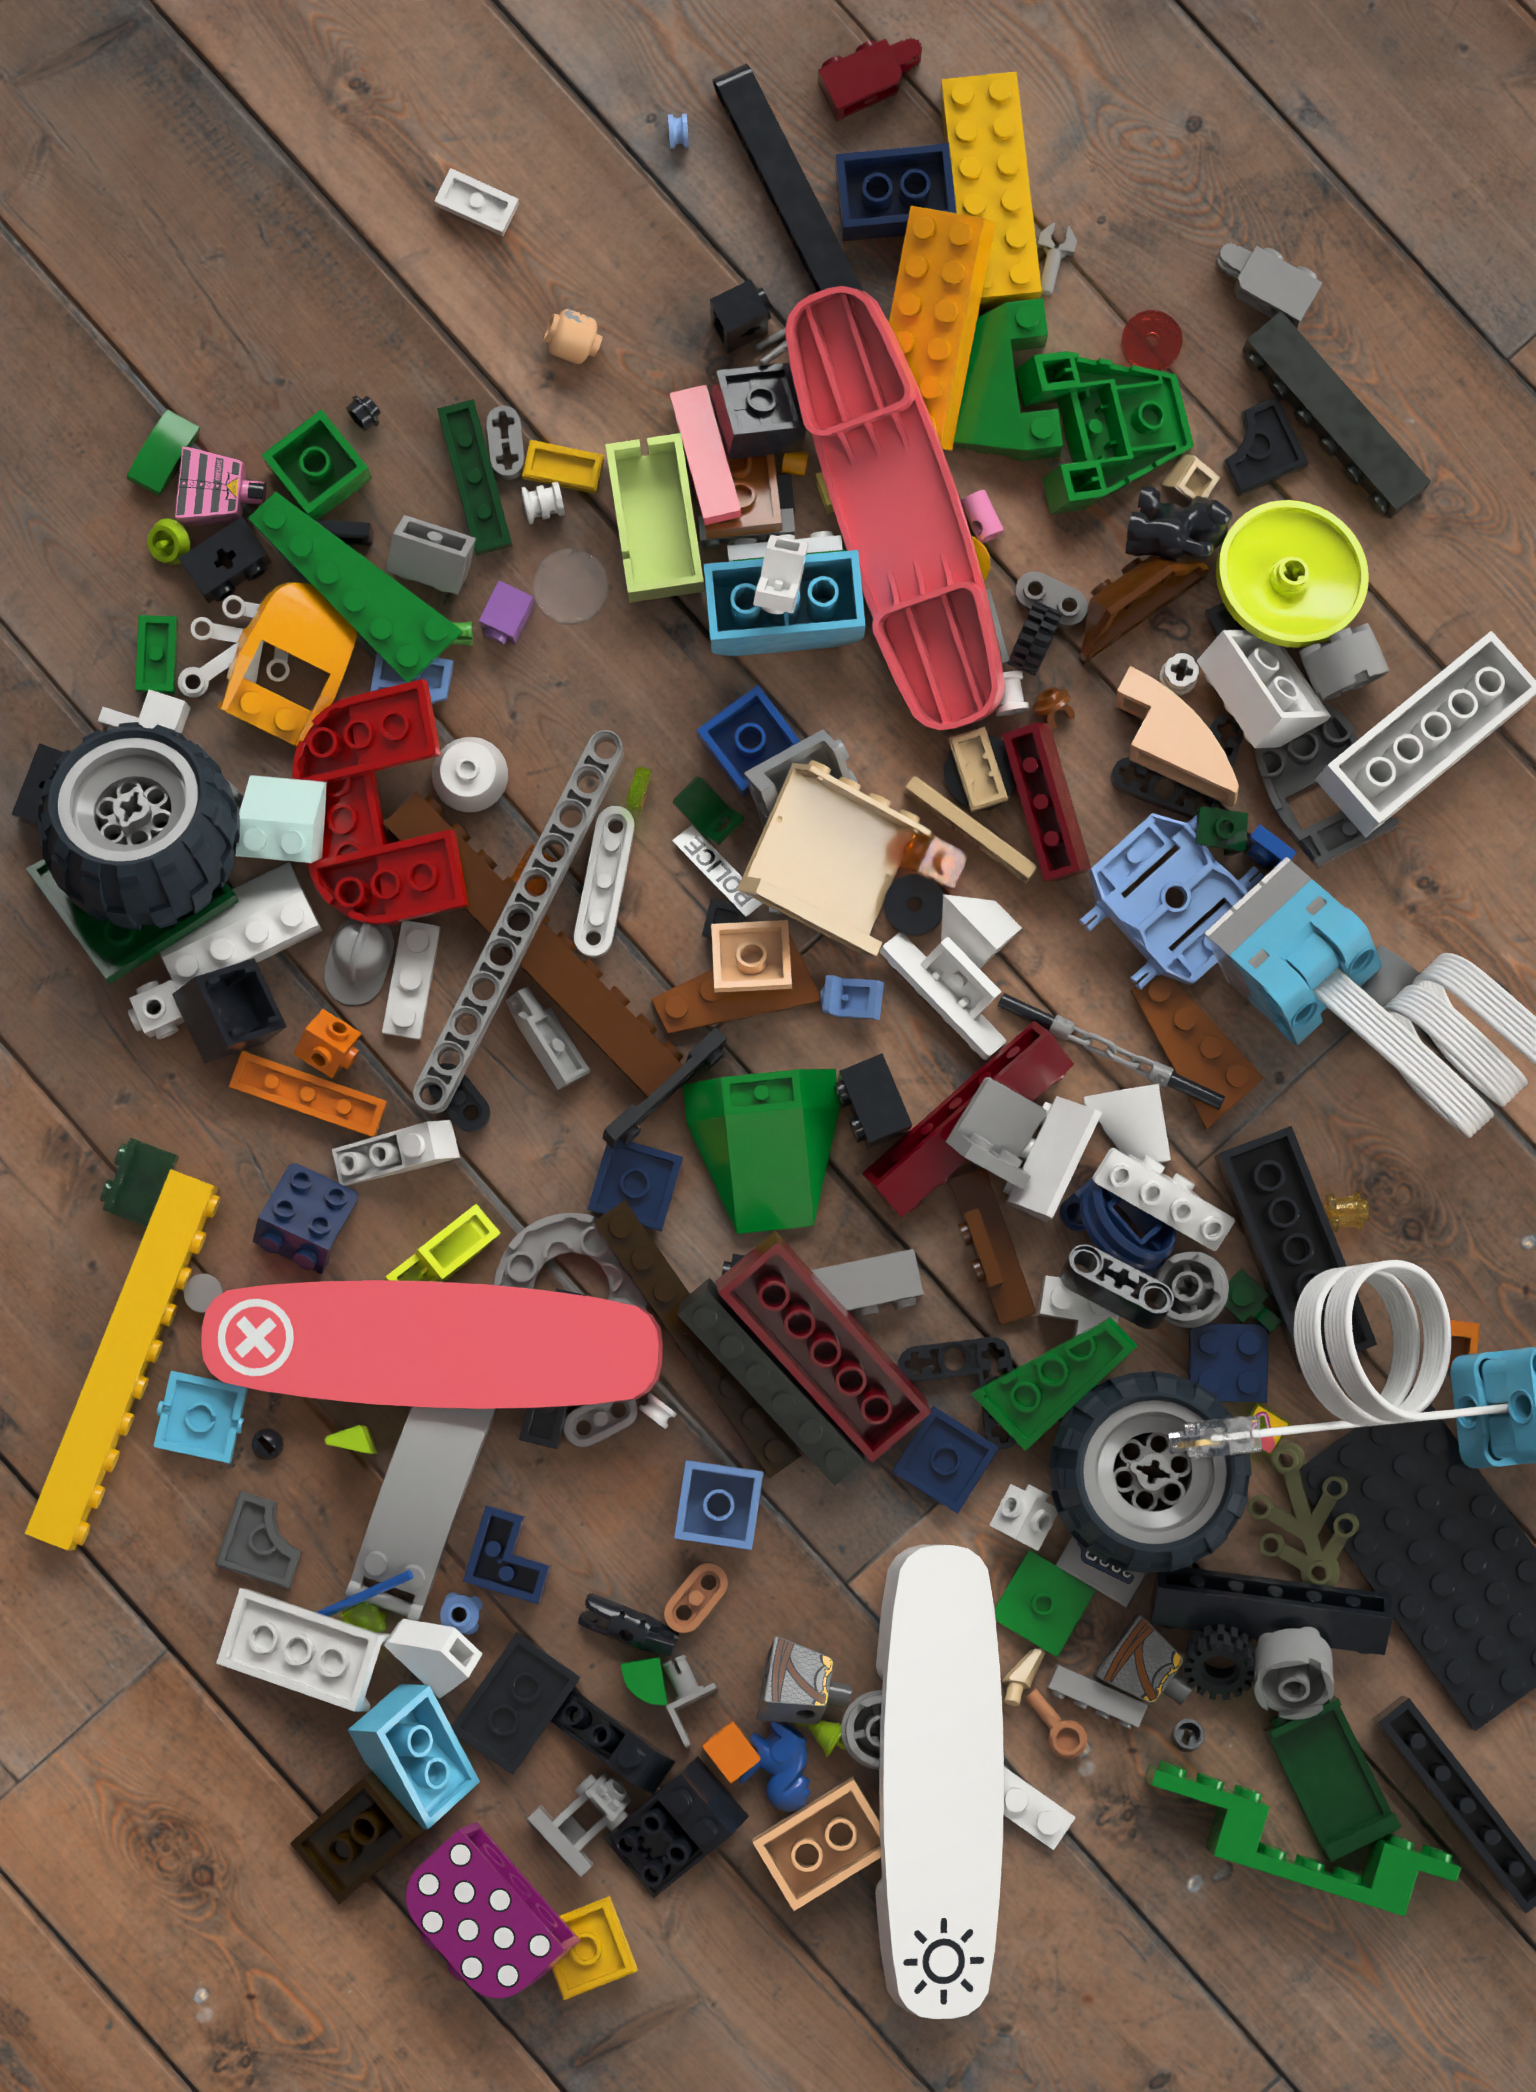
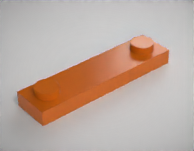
(308, 1094)

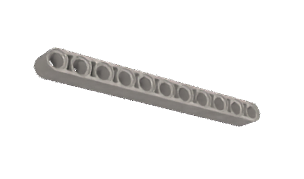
(519, 902)

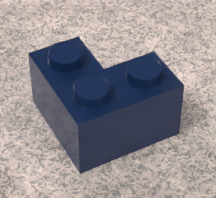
(495, 1562)

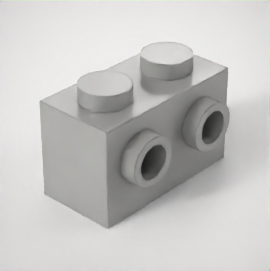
(430, 554)

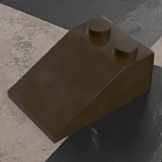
(356, 1837)

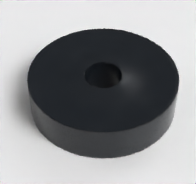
(914, 887)

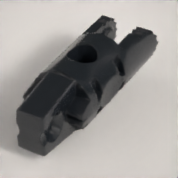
(627, 1625)

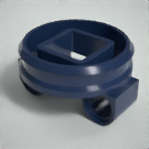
(1093, 1210)

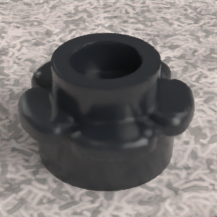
(363, 412)

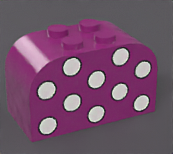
(485, 1916)

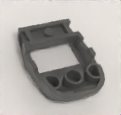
(1294, 768)

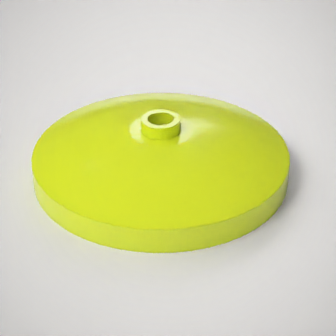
(1292, 573)

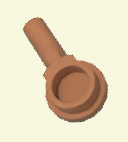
(1066, 1737)

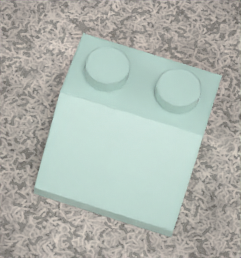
(282, 819)

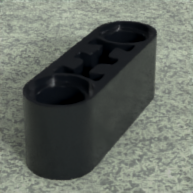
(1122, 1275)

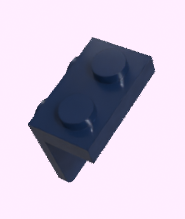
(304, 1217)

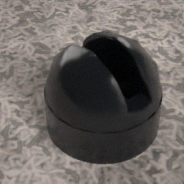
(273, 1439)
(1195, 1738)

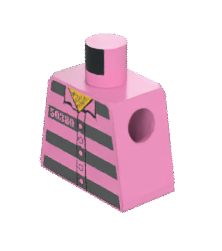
(214, 489)

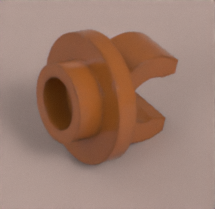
(1050, 702)

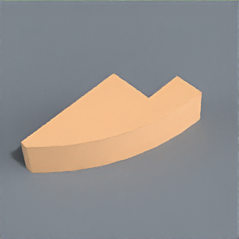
(1175, 739)

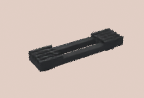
(626, 1125)

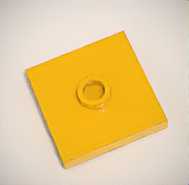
(599, 1956)

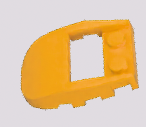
(305, 626)

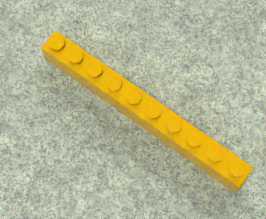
(122, 1361)

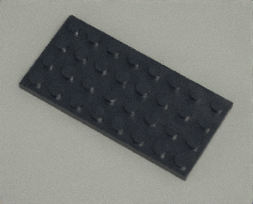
(1443, 1552)

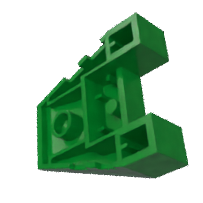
(990, 402)
(1114, 421)

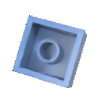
(718, 1505)

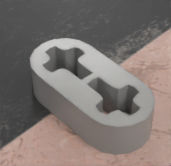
(514, 441)

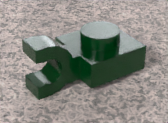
(1246, 1300)

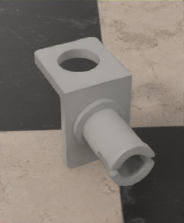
(687, 1692)

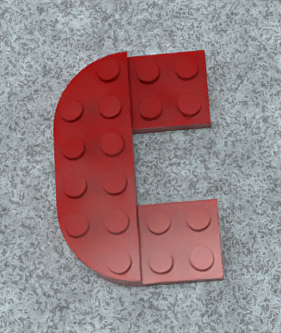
(358, 866)

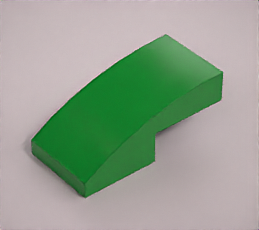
(162, 453)

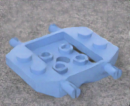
(1144, 912)

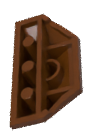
(1134, 599)

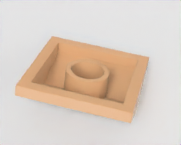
(751, 956)

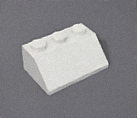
(1261, 688)
(1053, 1157)

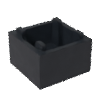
(757, 411)
(229, 1010)

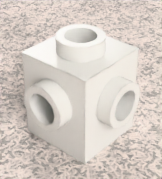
(148, 998)
(1025, 1515)

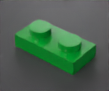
(156, 654)

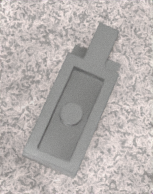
(547, 1039)

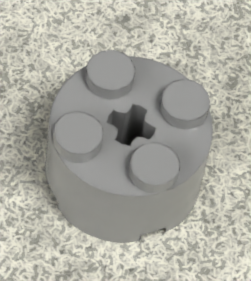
(1344, 662)
(1293, 1672)

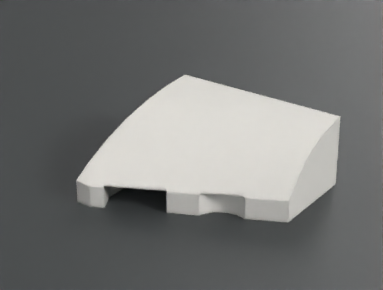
(1134, 1121)

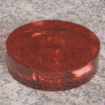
(1153, 324)

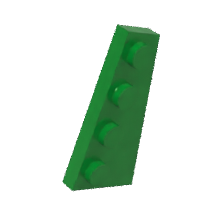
(1048, 1386)

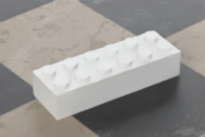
(1427, 734)

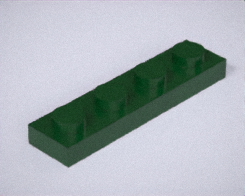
(474, 477)

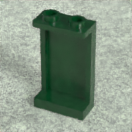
(1331, 1780)

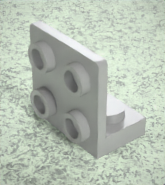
(997, 1130)

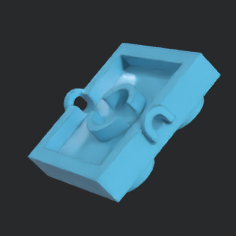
(200, 1417)

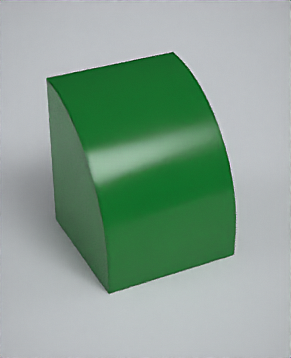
(646, 1680)

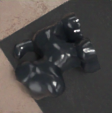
(1173, 530)

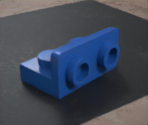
(1267, 848)

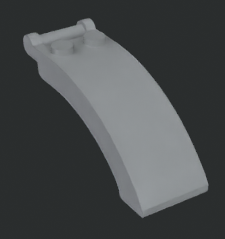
(420, 1503)

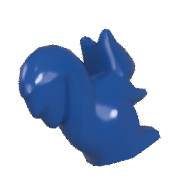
(785, 1758)

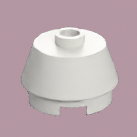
(470, 774)

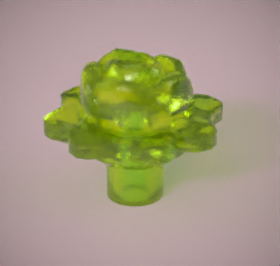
(366, 1617)

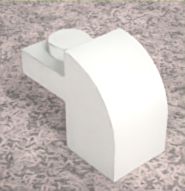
(781, 575)
(156, 710)

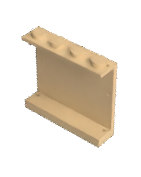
(829, 855)

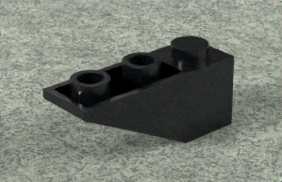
(613, 1742)

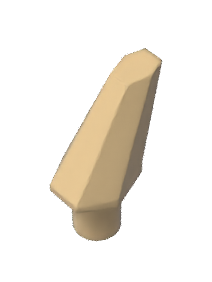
(1022, 1676)

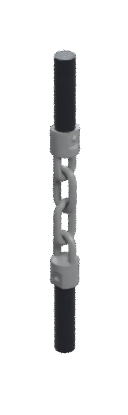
(1159, 1073)

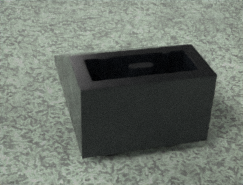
(676, 1827)

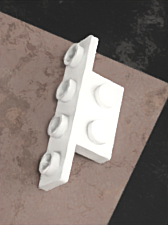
(951, 987)
(1163, 1197)

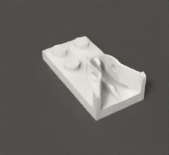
(301, 1650)

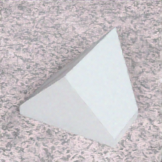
(977, 926)

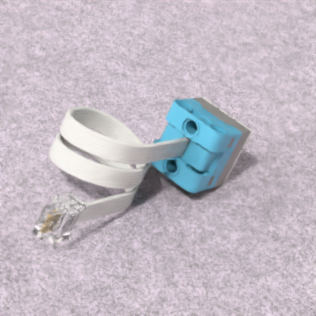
(1303, 951)
(1490, 1389)

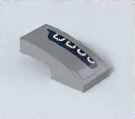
(1108, 1579)

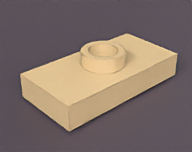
(978, 769)

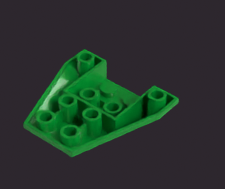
(766, 1143)

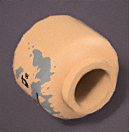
(572, 336)

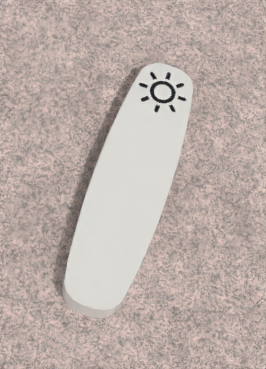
(939, 1781)

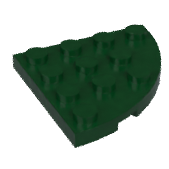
(119, 949)

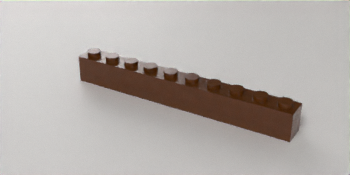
(550, 958)

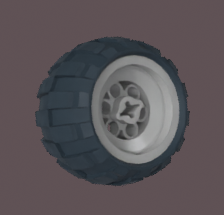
(128, 786)
(1105, 1516)

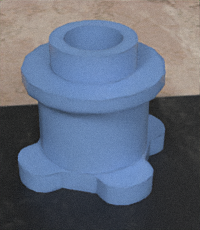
(472, 1607)

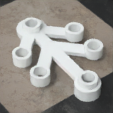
(223, 661)

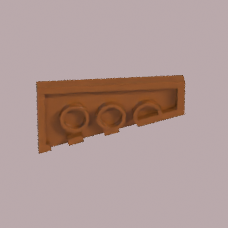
(697, 1006)
(1195, 1045)

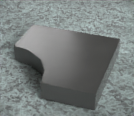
(255, 1543)

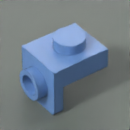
(852, 998)

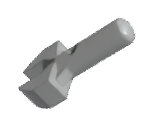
(1054, 256)

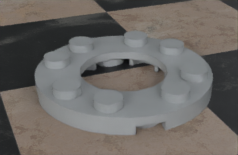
(557, 1236)

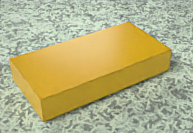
(565, 465)

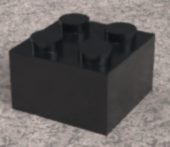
(873, 1101)

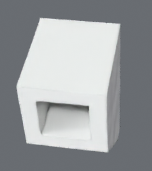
(434, 1653)

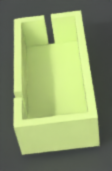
(655, 518)

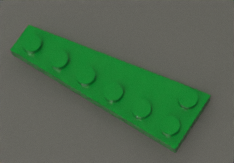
(377, 606)

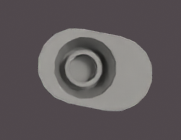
(358, 961)

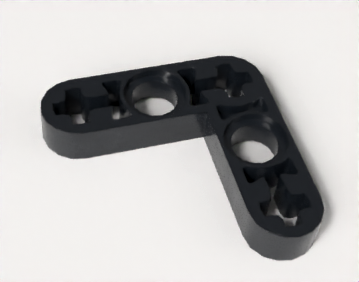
(1187, 808)
(973, 1365)

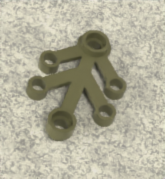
(1306, 1523)

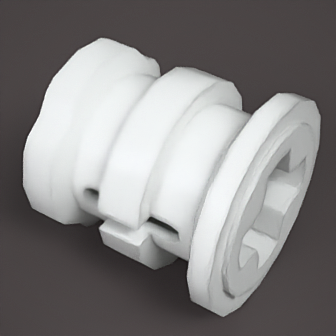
(542, 502)
(1168, 677)

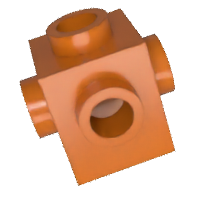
(328, 1044)

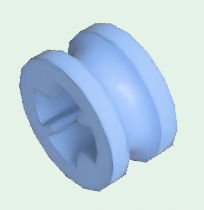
(678, 131)

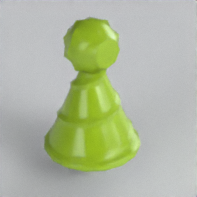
(826, 1734)

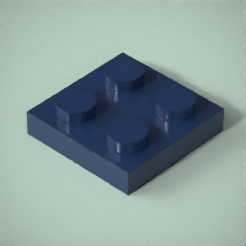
(641, 1178)
(1230, 1361)
(945, 1459)

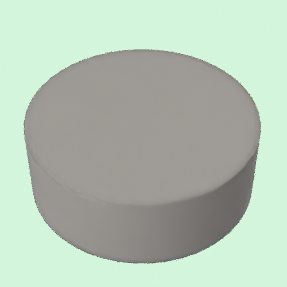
(201, 1291)

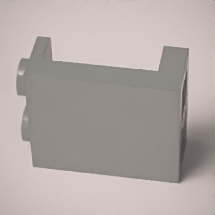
(769, 776)

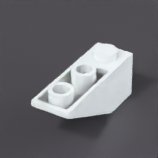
(396, 1152)

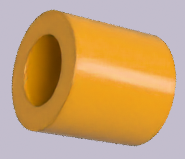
(795, 463)

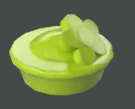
(168, 541)

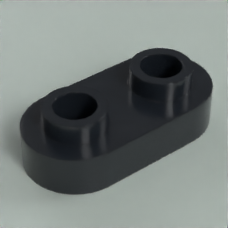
(464, 1097)

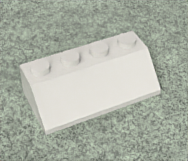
(266, 920)

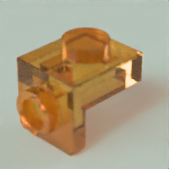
(934, 859)

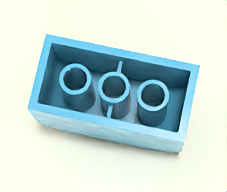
(825, 613)

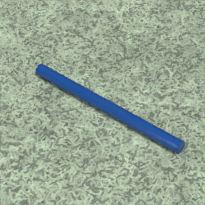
(366, 1594)

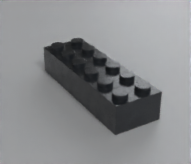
(1285, 1227)

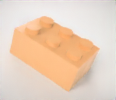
(821, 1843)

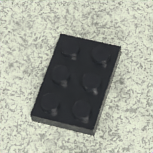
(515, 1703)

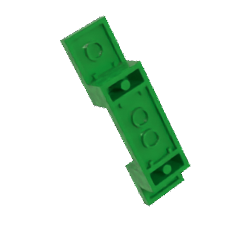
(1237, 1832)

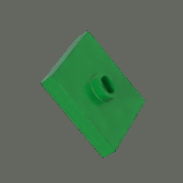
(1043, 1603)

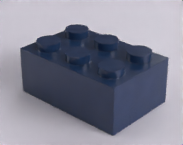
(883, 185)

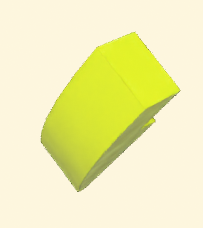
(448, 1249)

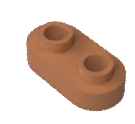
(696, 1598)

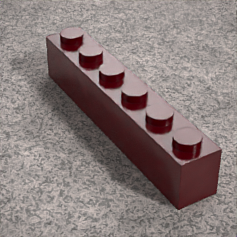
(924, 1157)

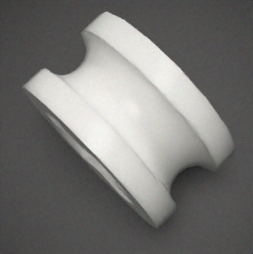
(657, 1411)

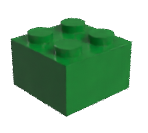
(317, 466)

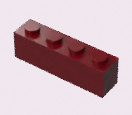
(1046, 802)

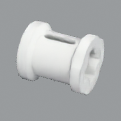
(1013, 698)

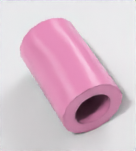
(982, 516)

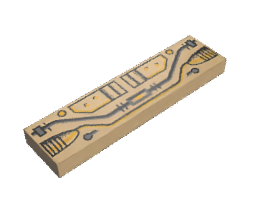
(970, 829)

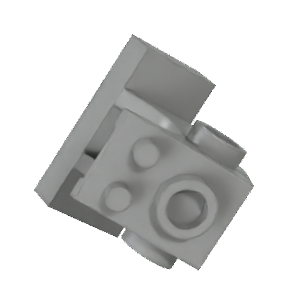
(567, 1833)

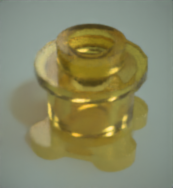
(1346, 1211)

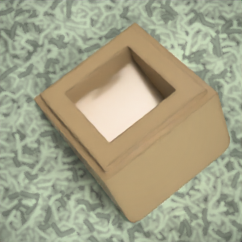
(1190, 478)

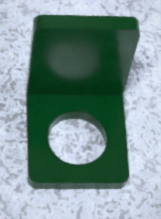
(707, 810)
(1222, 829)

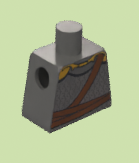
(1144, 1664)
(798, 1685)

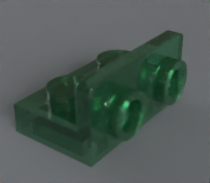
(137, 1181)

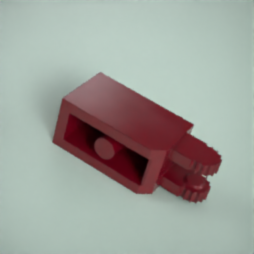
(867, 75)

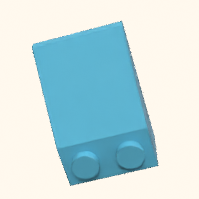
(415, 1752)

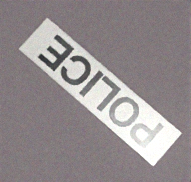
(715, 868)

